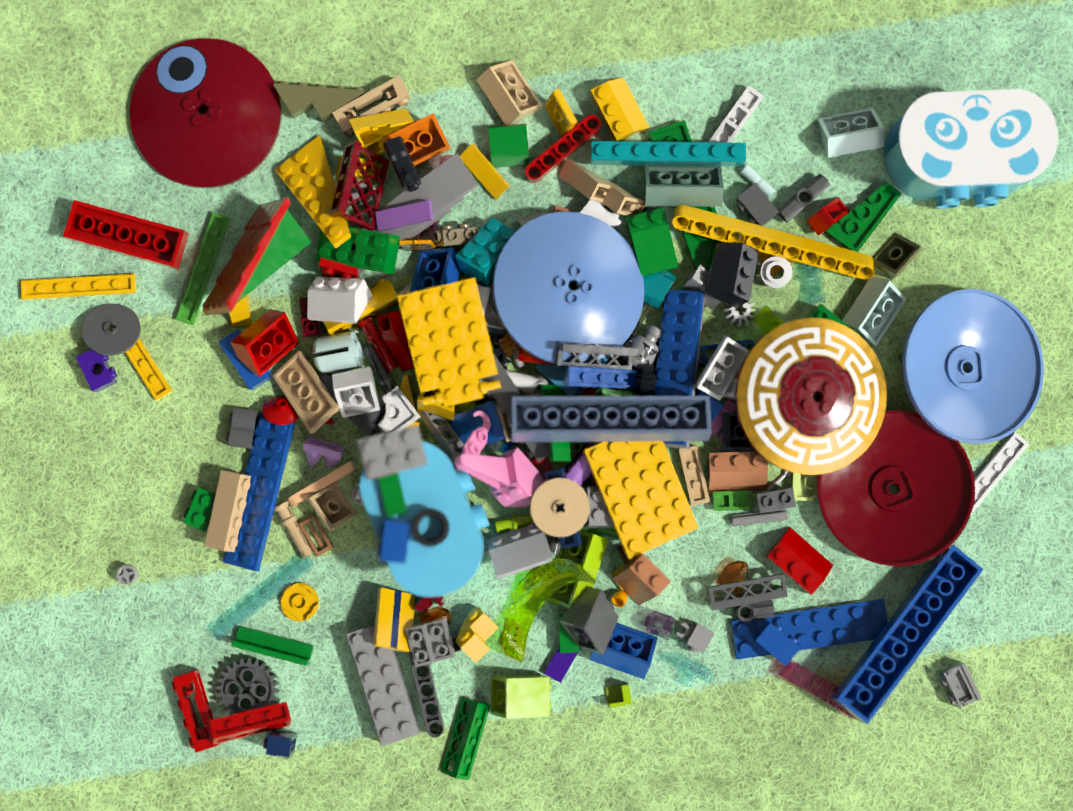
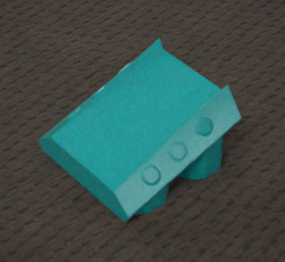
(656, 287)

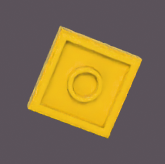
(560, 112)

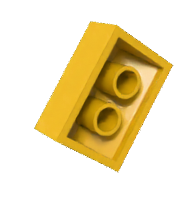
(618, 109)

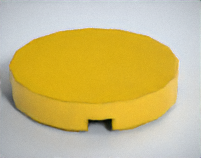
(303, 606)

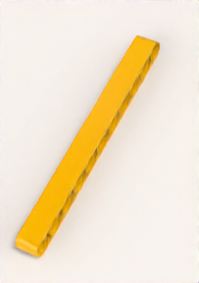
(773, 242)

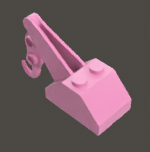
(509, 475)

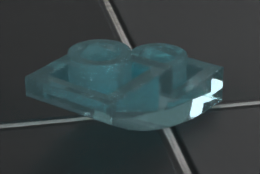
(813, 284)

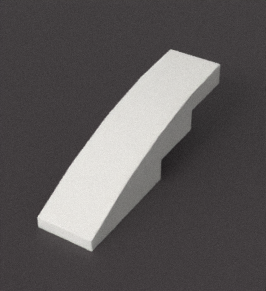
(737, 116)

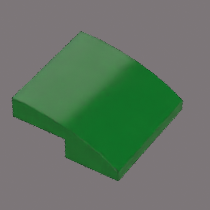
(509, 145)

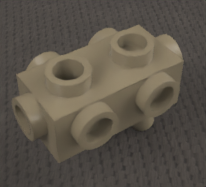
(454, 236)

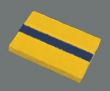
(393, 616)

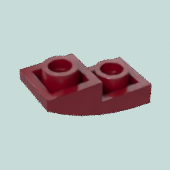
(309, 327)

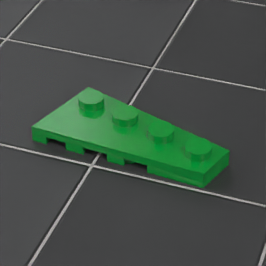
(860, 223)

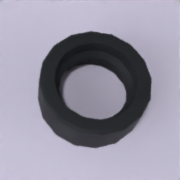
(415, 529)

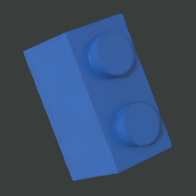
(395, 541)
(777, 643)

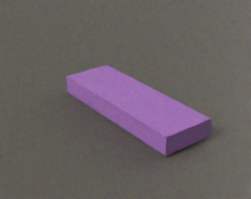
(404, 215)

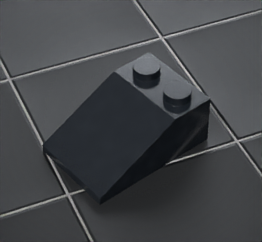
(732, 434)

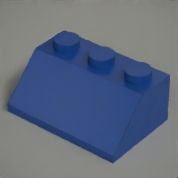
(435, 269)
(628, 651)

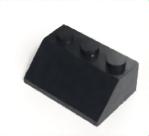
(732, 273)

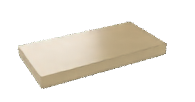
(306, 392)

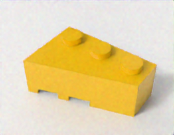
(374, 127)

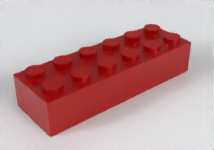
(126, 234)

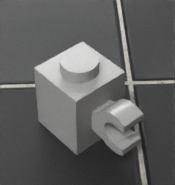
(698, 637)

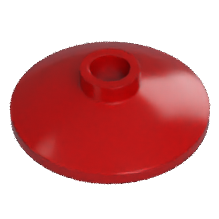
(279, 411)

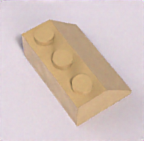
(509, 92)

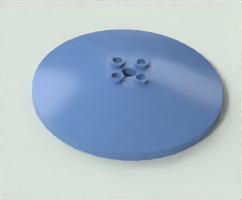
(535, 294)
(1001, 360)

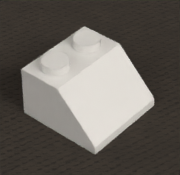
(355, 392)

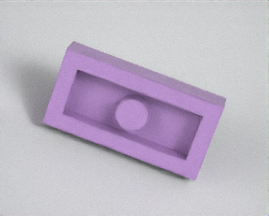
(315, 448)

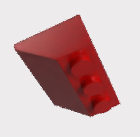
(265, 341)
(799, 561)

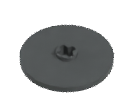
(97, 326)

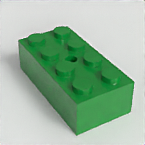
(362, 250)

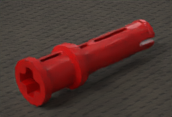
(373, 335)

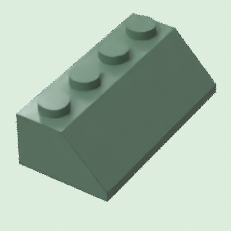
(683, 185)

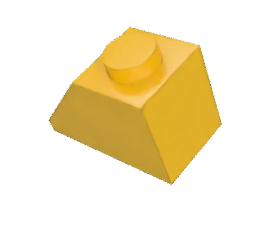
(241, 313)

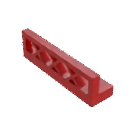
(250, 723)

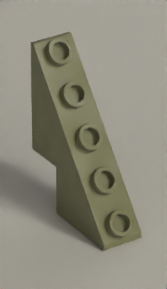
(325, 100)

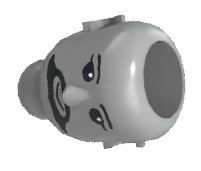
(646, 347)

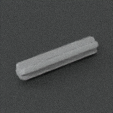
(757, 518)

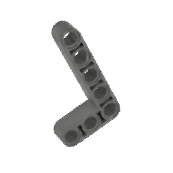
(431, 698)

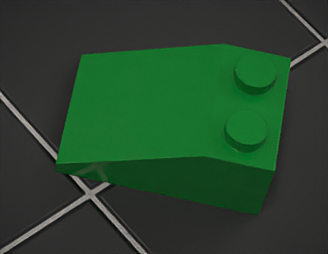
(652, 242)

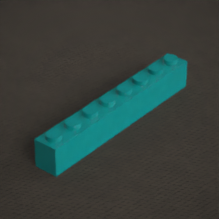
(668, 153)

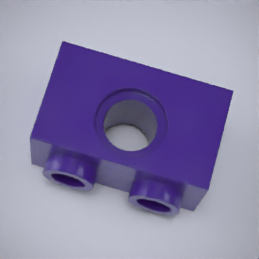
(100, 381)

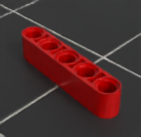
(567, 141)

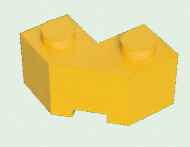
(475, 632)

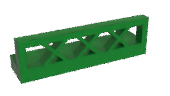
(273, 646)
(468, 740)

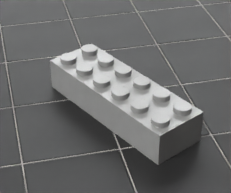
(384, 687)

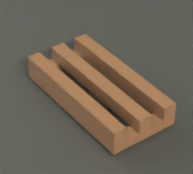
(323, 533)

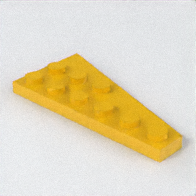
(313, 184)

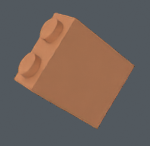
(641, 579)

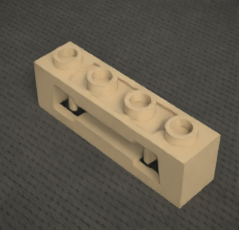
(397, 91)

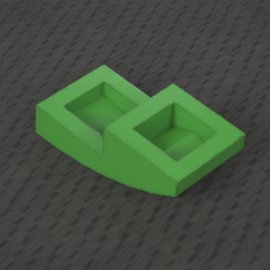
(731, 500)

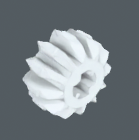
(740, 318)

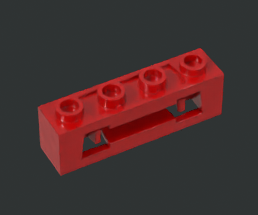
(185, 705)

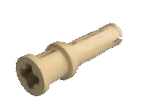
(289, 521)

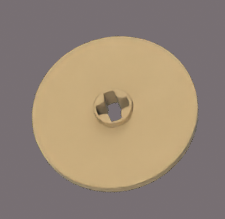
(544, 507)

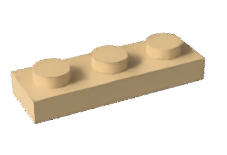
(694, 475)

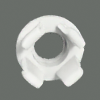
(765, 272)

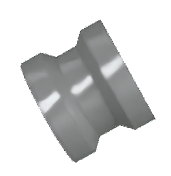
(123, 575)

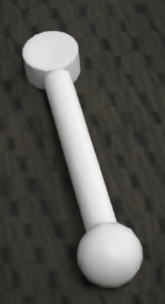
(786, 473)

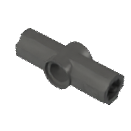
(811, 190)

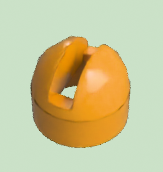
(619, 598)

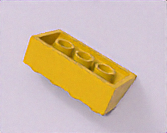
(383, 298)

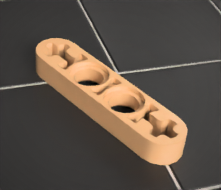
(321, 484)

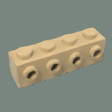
(227, 511)

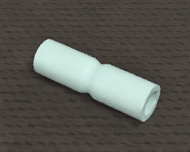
(754, 177)

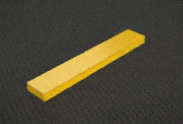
(78, 286)

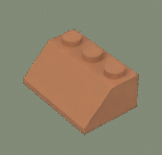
(736, 471)

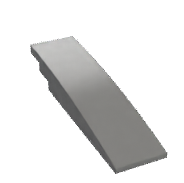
(442, 186)

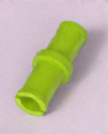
(513, 523)

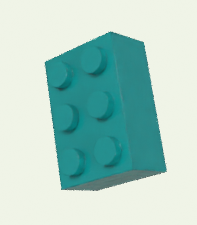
(482, 251)

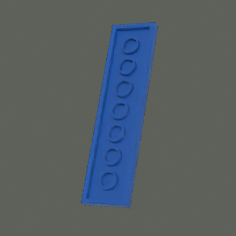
(679, 344)
(266, 470)
(815, 627)

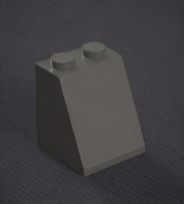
(590, 620)

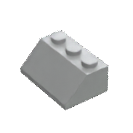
(519, 550)

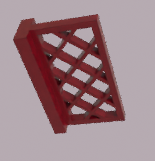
(347, 177)

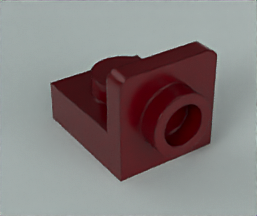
(425, 603)

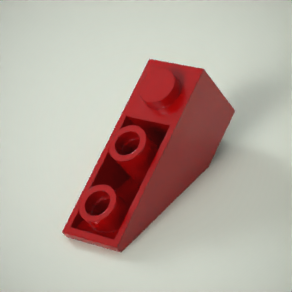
(395, 336)

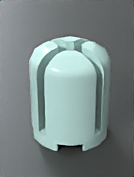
(340, 361)

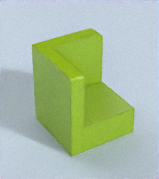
(618, 695)

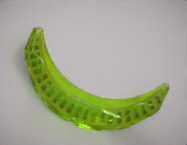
(529, 598)

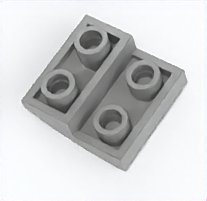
(430, 642)

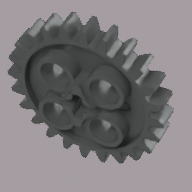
(261, 676)

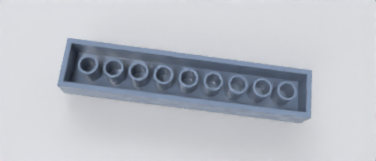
(610, 418)

